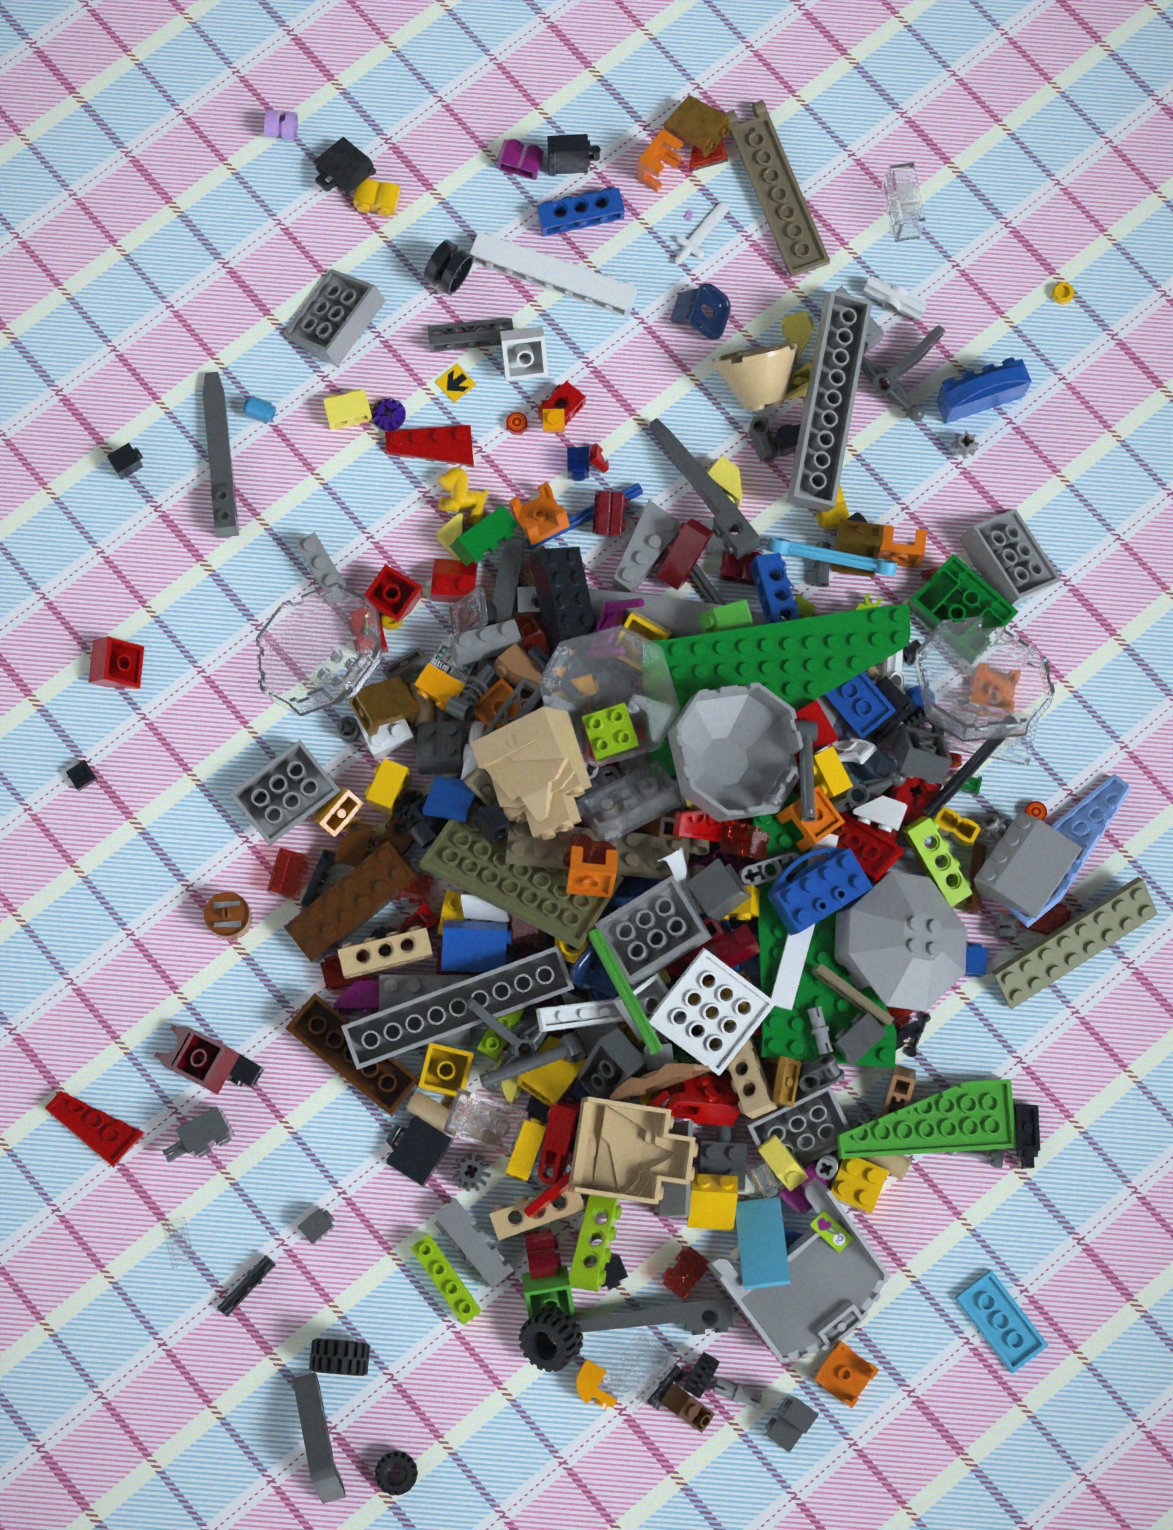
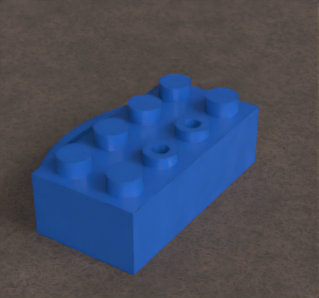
(983, 390)
(817, 888)

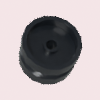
(448, 267)

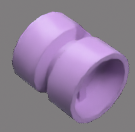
(281, 124)

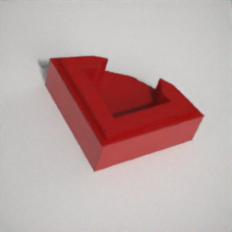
(597, 458)

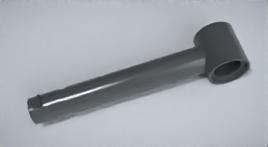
(809, 733)
(569, 1048)

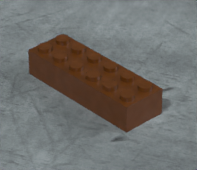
(352, 901)
(321, 1031)

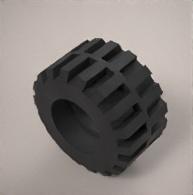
(562, 1330)
(339, 1357)

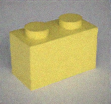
(347, 409)

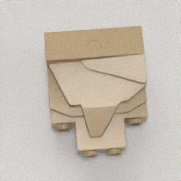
(536, 770)
(628, 1152)

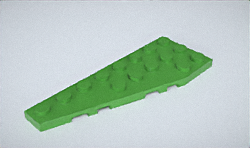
(954, 1120)

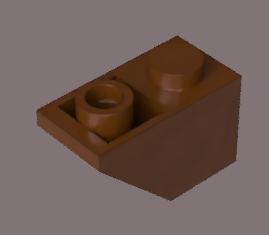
(662, 826)
(353, 846)
(687, 1408)

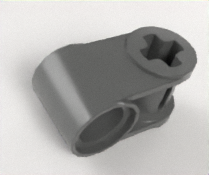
(824, 1072)

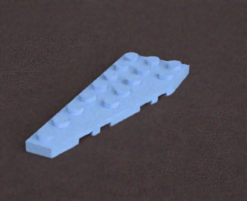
(1085, 827)

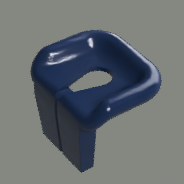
(689, 311)
(587, 978)

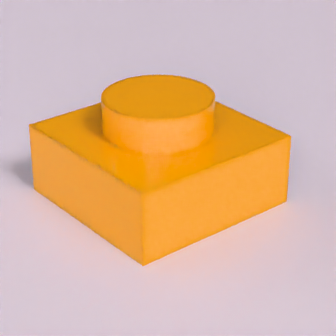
(553, 420)

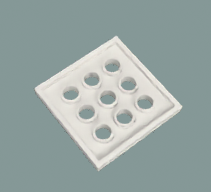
(727, 1009)

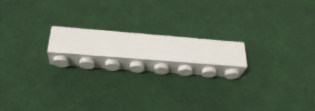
(554, 274)

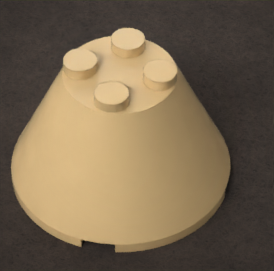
(758, 374)

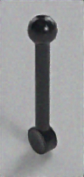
(912, 1051)

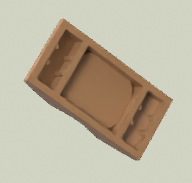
(656, 1080)

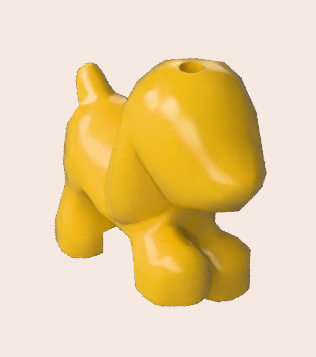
(456, 483)

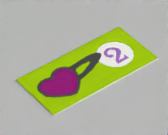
(831, 1231)

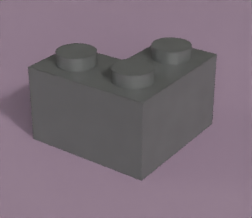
(790, 1423)

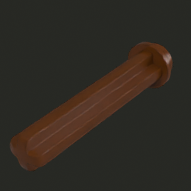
(978, 860)

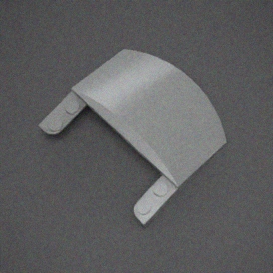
(826, 1289)

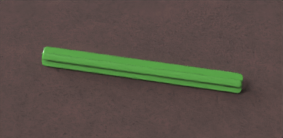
(625, 991)

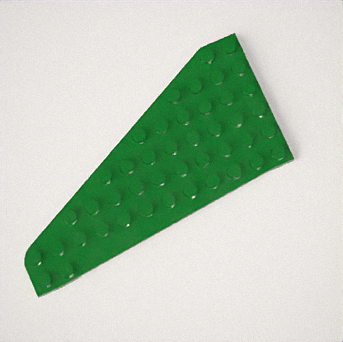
(789, 658)
(787, 1031)

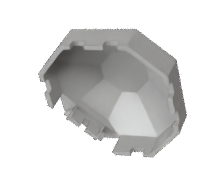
(736, 751)
(902, 941)

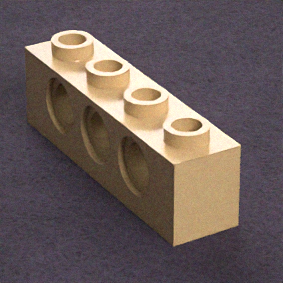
(352, 967)
(761, 1100)
(505, 1229)

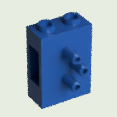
(474, 946)

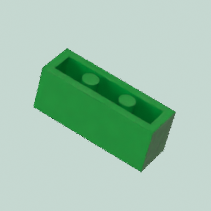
(485, 536)

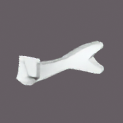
(680, 871)

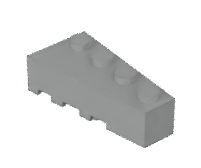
(646, 547)
(474, 1244)

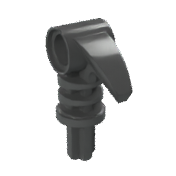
(465, 705)

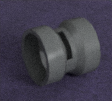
(345, 726)
(1005, 926)

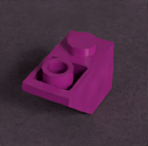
(359, 997)

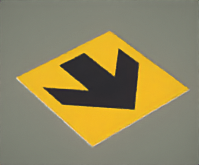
(455, 383)

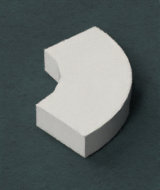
(853, 750)

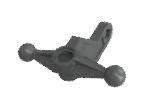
(895, 391)
(870, 789)
(531, 1036)

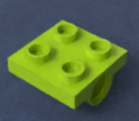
(610, 731)

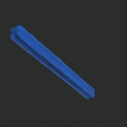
(587, 514)

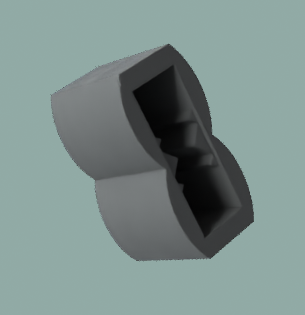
(858, 1037)

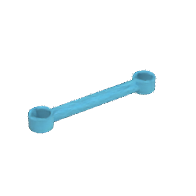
(878, 565)

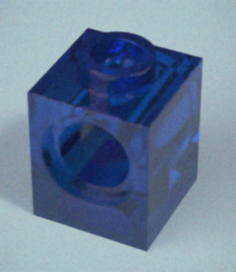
(578, 463)

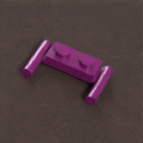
(614, 614)

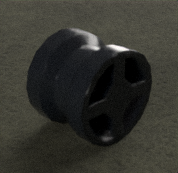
(910, 651)

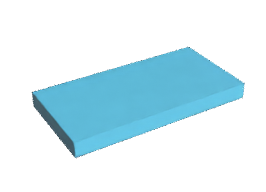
(762, 1243)
(1001, 1321)

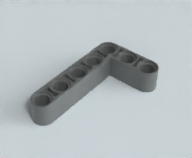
(317, 1439)

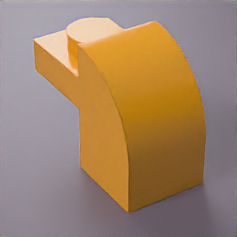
(587, 1383)

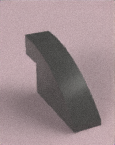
(589, 1034)

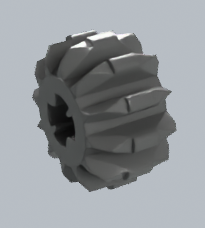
(478, 1175)

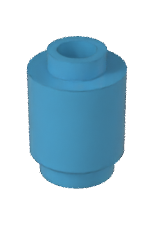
(259, 409)

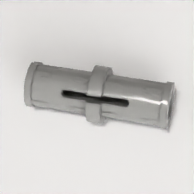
(820, 1030)
(737, 1393)

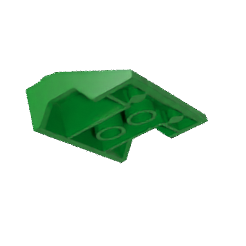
(957, 594)

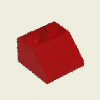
(452, 580)
(394, 593)
(116, 663)

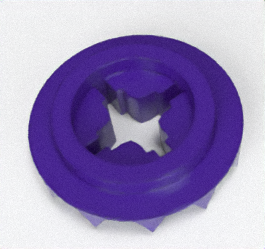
(383, 422)

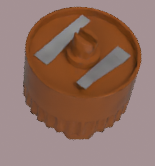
(228, 915)

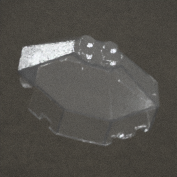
(319, 649)
(607, 671)
(982, 681)

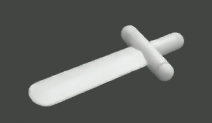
(692, 244)

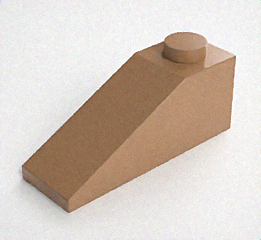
(515, 665)
(898, 1089)

